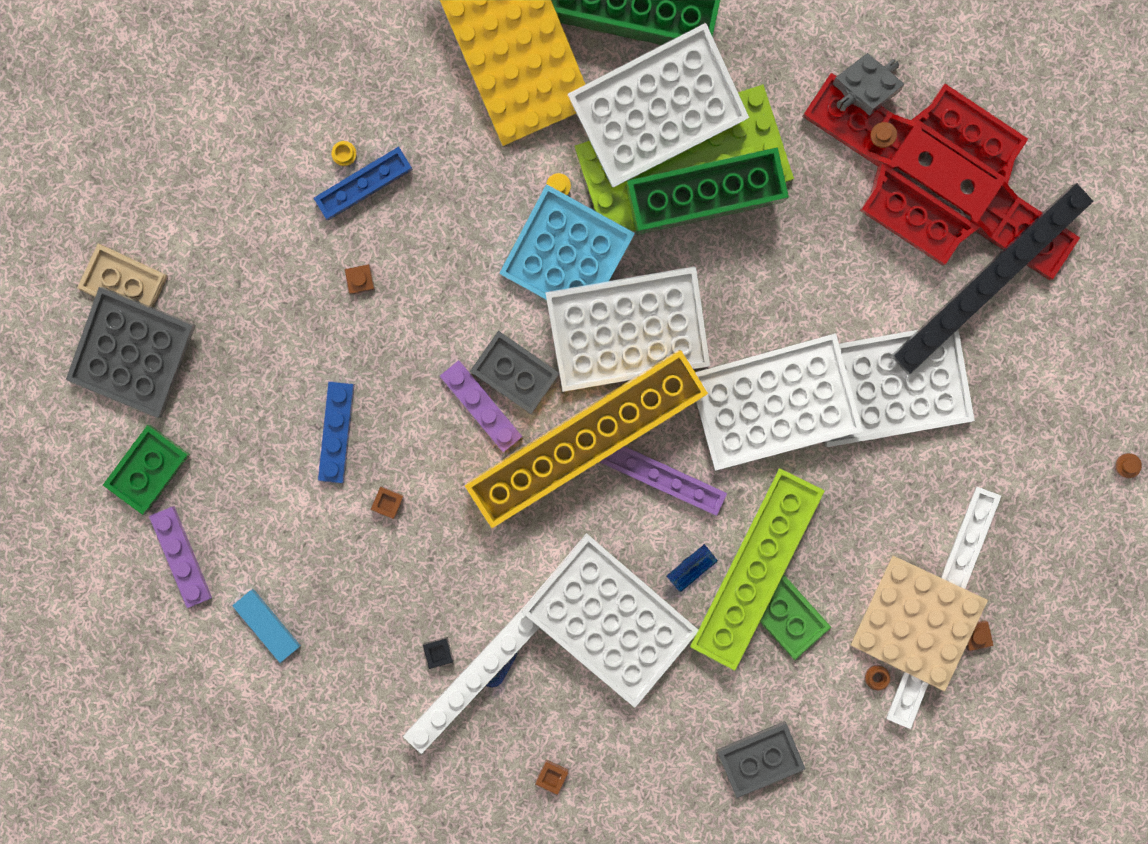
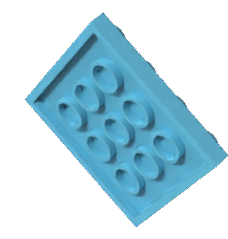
(565, 246)

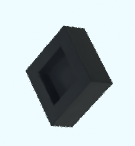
(438, 652)

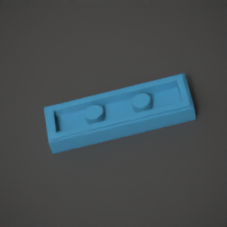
(266, 625)

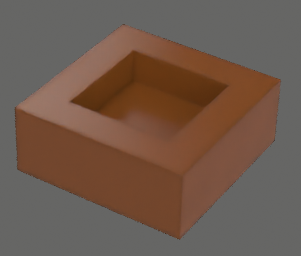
(359, 279)
(387, 502)
(980, 637)
(551, 777)

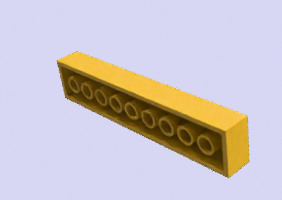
(586, 438)

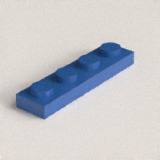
(363, 183)
(336, 432)

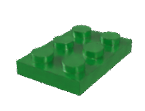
(146, 469)

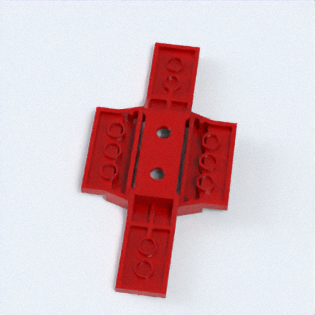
(963, 146)

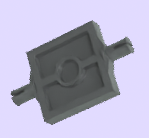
(868, 84)

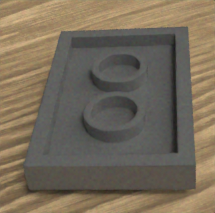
(514, 372)
(761, 759)

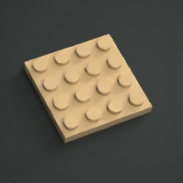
(919, 623)

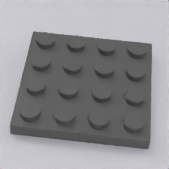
(130, 352)

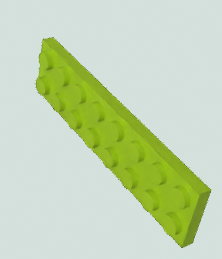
(757, 569)

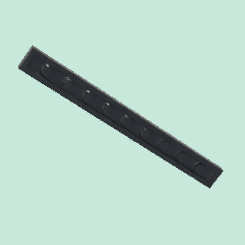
(992, 278)

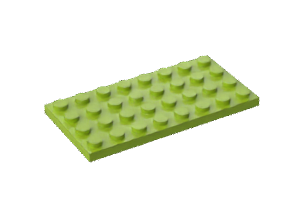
(749, 136)

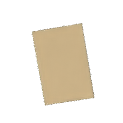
(121, 275)

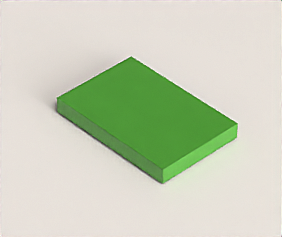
(793, 619)

